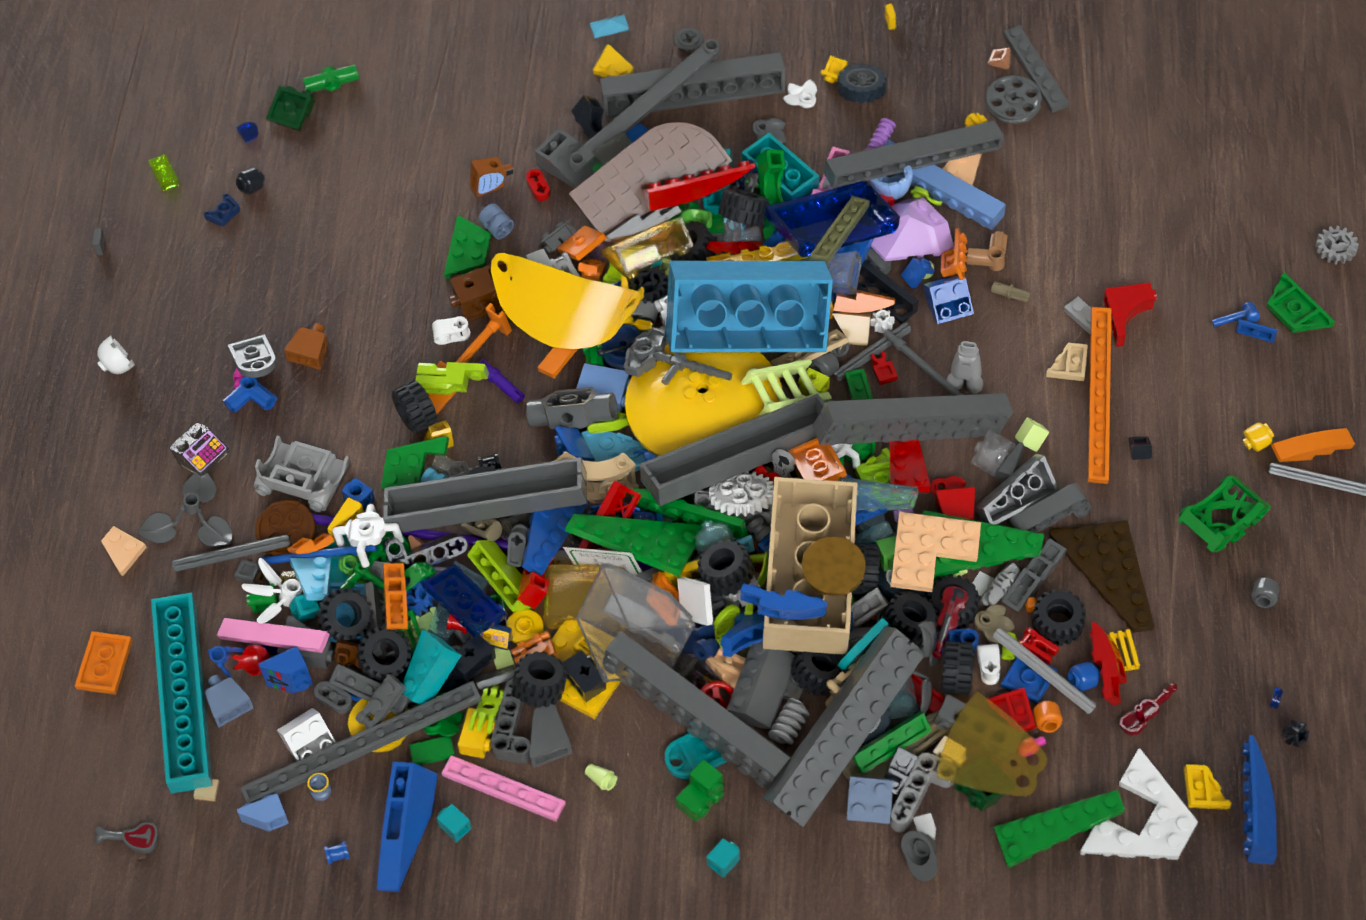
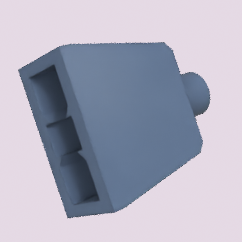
(226, 700)

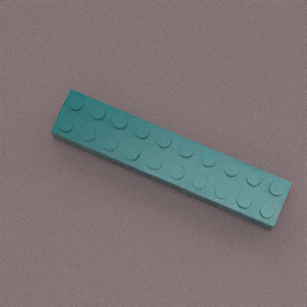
(181, 693)

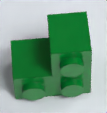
(702, 792)

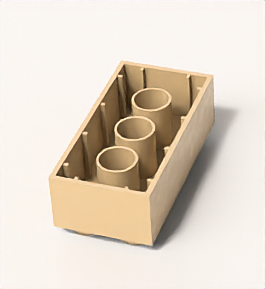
(800, 516)

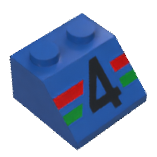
(286, 671)

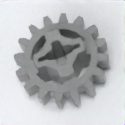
(1337, 245)

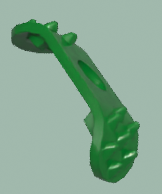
(416, 573)

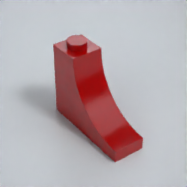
(1125, 304)

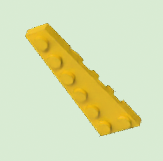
(781, 252)

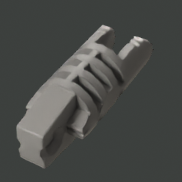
(1000, 585)

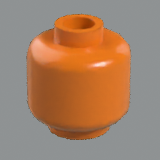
(1047, 716)

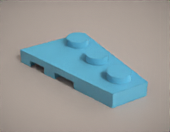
(313, 576)

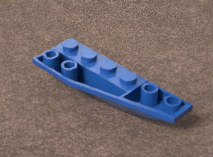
(1259, 807)
(405, 821)

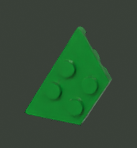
(467, 248)
(1297, 308)

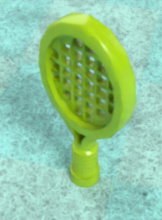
(725, 620)

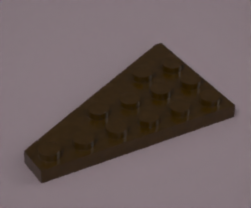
(1111, 565)

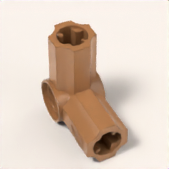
(992, 257)

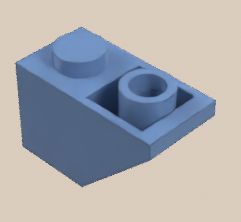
(264, 814)

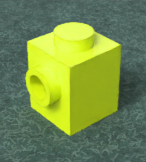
(819, 380)

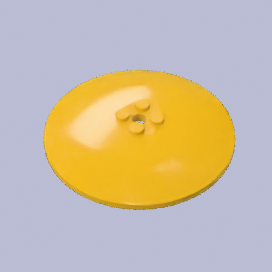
(679, 415)

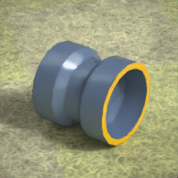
(316, 783)

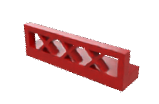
(610, 506)

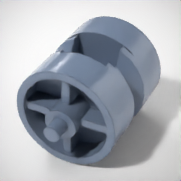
(495, 220)

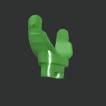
(699, 215)

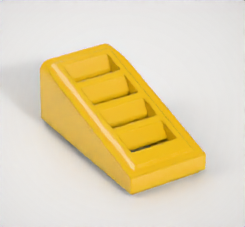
(346, 513)

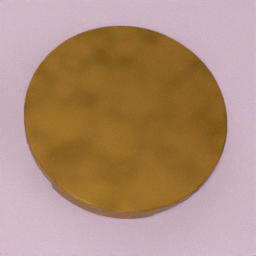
(833, 566)

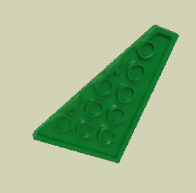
(651, 542)
(995, 546)

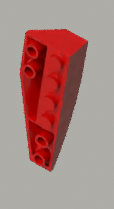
(692, 187)

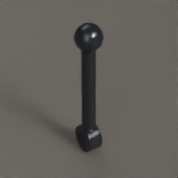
(601, 352)

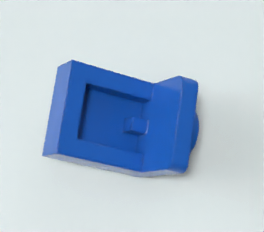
(917, 271)

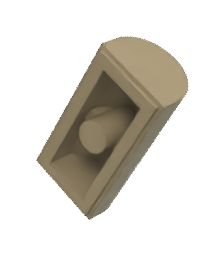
(488, 529)

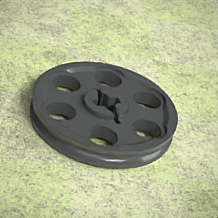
(1020, 102)

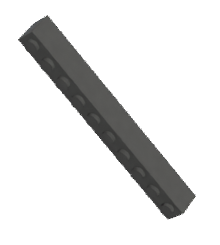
(916, 153)

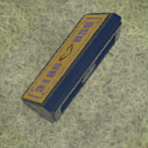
(498, 636)

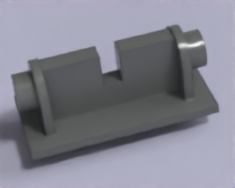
(551, 240)

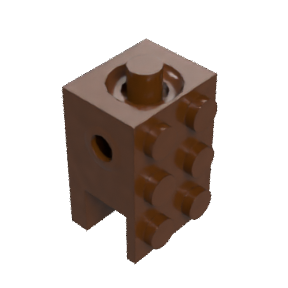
(475, 292)

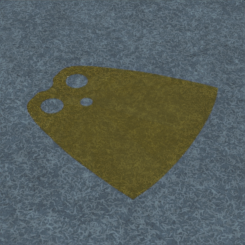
(982, 748)

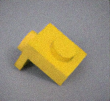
(833, 69)

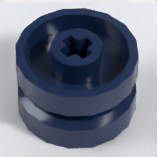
(623, 337)

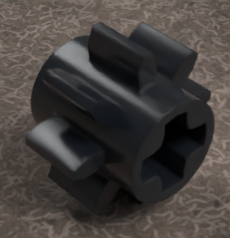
(1295, 733)

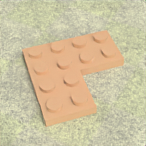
(922, 540)

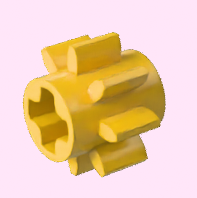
(974, 119)

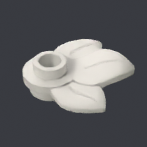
(800, 95)

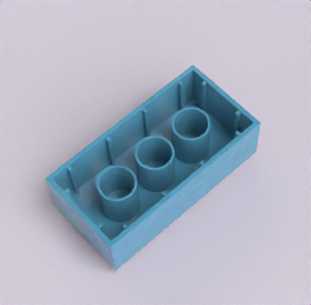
(748, 306)

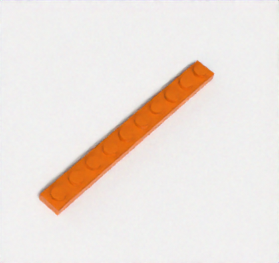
(1099, 395)

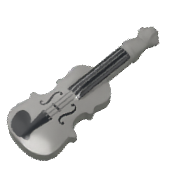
(783, 463)

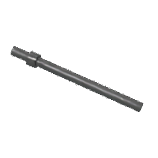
(902, 346)

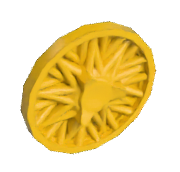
(525, 625)

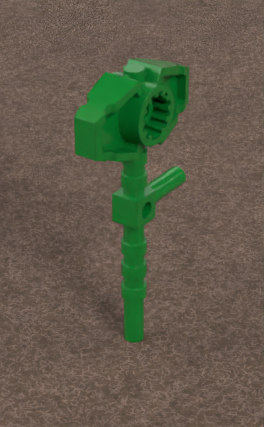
(361, 573)

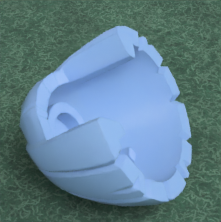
(894, 186)

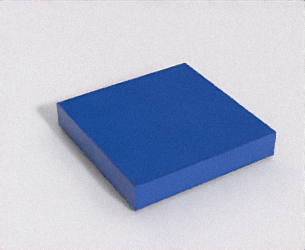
(1022, 676)

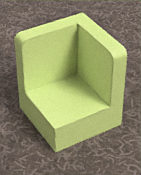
(1032, 434)

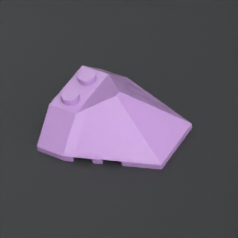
(919, 232)

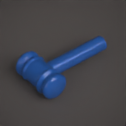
(1248, 311)

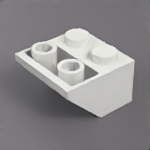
(306, 735)

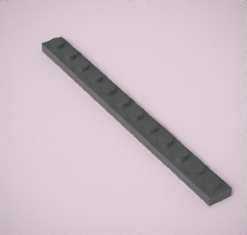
(363, 743)

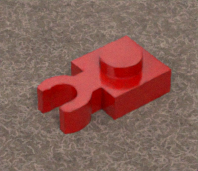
(883, 370)

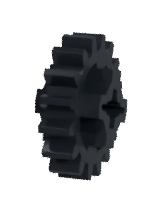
(647, 280)

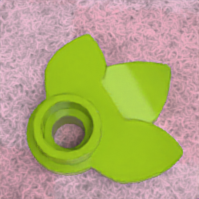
(919, 192)

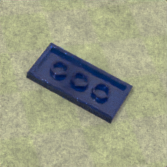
(464, 600)

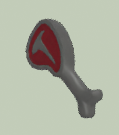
(140, 839)

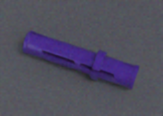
(499, 380)

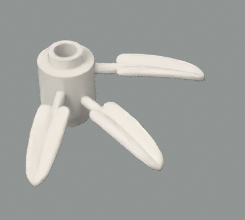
(288, 590)

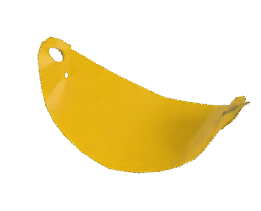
(560, 305)

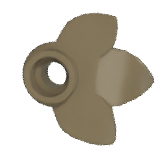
(995, 619)

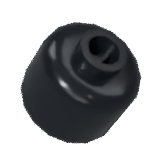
(250, 180)

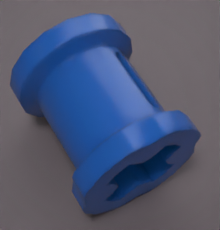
(337, 852)

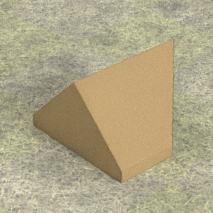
(855, 326)

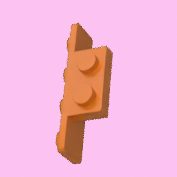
(954, 260)

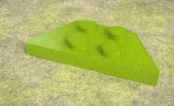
(876, 468)

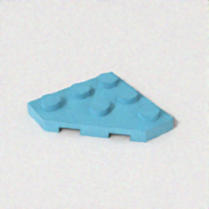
(609, 445)

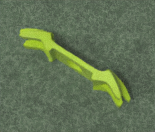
(483, 713)

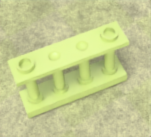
(785, 370)

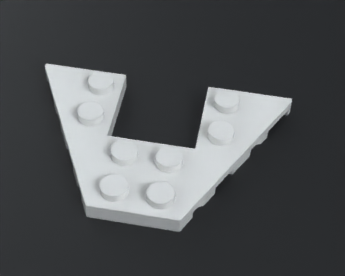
(1164, 832)

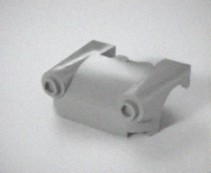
(301, 472)

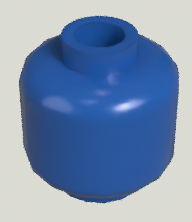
(1084, 676)

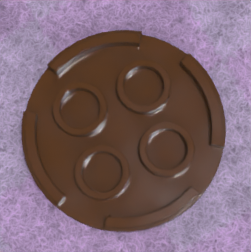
(285, 518)

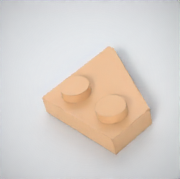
(122, 549)

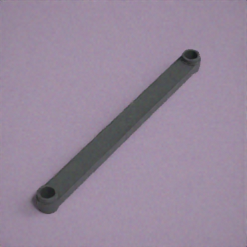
(647, 102)

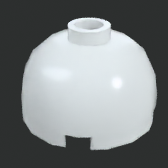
(113, 357)

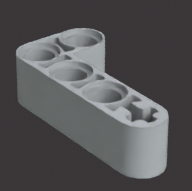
(915, 792)

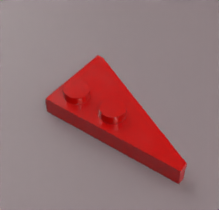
(733, 247)

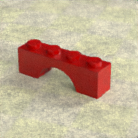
(532, 588)

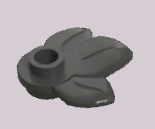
(773, 126)

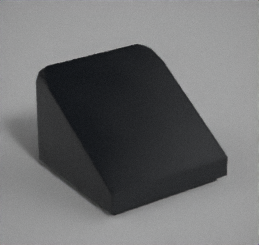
(1140, 448)

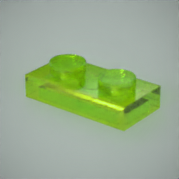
(163, 172)

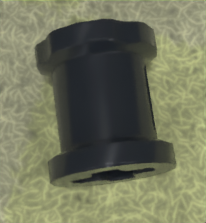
(491, 460)

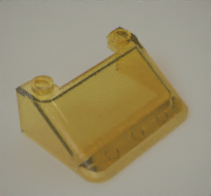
(648, 247)

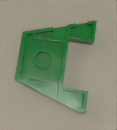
(406, 463)

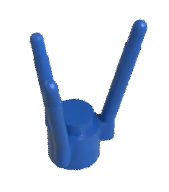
(221, 655)

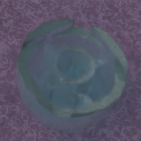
(712, 533)

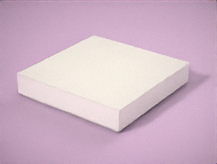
(696, 599)

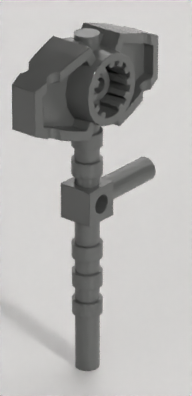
(650, 348)

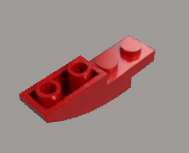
(1109, 658)

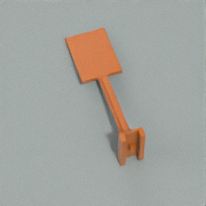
(496, 322)

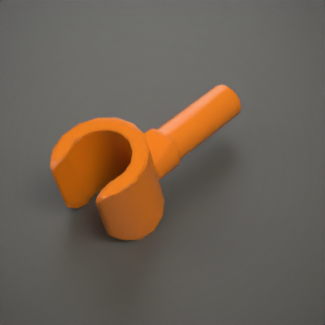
(1030, 604)

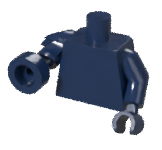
(702, 642)

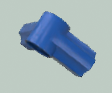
(244, 393)

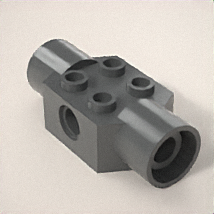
(572, 408)

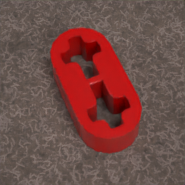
(534, 186)

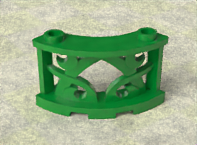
(1209, 532)

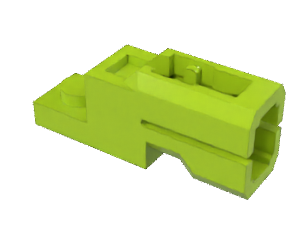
(449, 379)

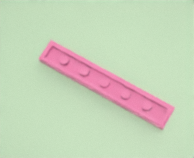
(273, 635)
(503, 788)

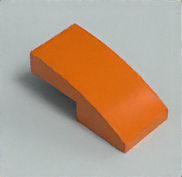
(307, 545)

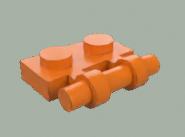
(538, 639)

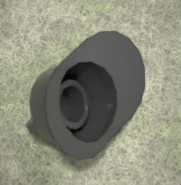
(920, 854)

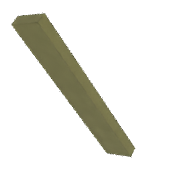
(839, 230)

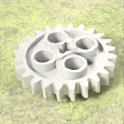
(742, 494)

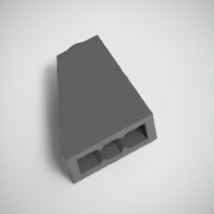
(312, 659)
(548, 737)

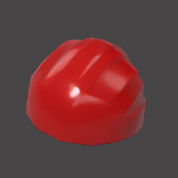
(250, 659)

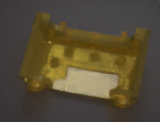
(567, 592)

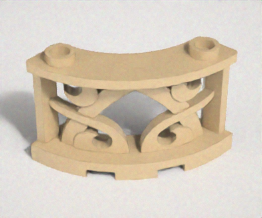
(618, 469)

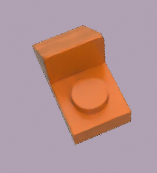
(591, 269)

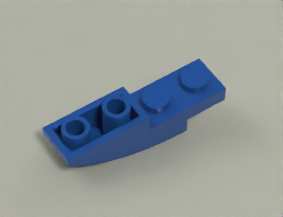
(791, 606)

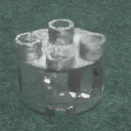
(992, 452)

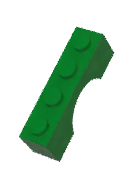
(770, 170)

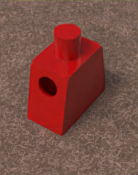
(956, 502)

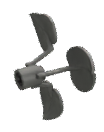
(197, 489)
(930, 638)

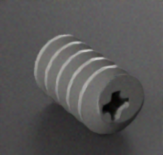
(789, 721)

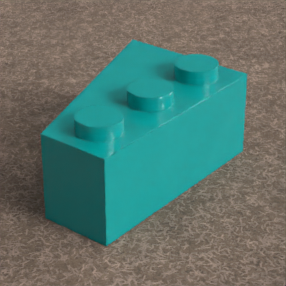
(429, 667)

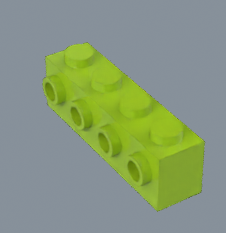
(494, 567)

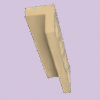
(834, 340)

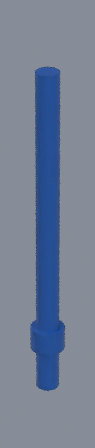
(319, 553)

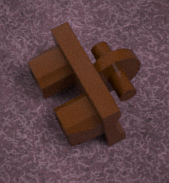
(347, 652)

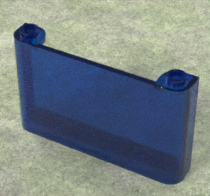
(808, 218)

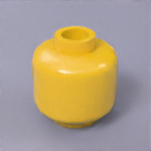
(1258, 437)

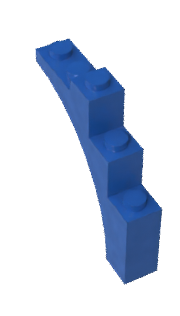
(748, 631)

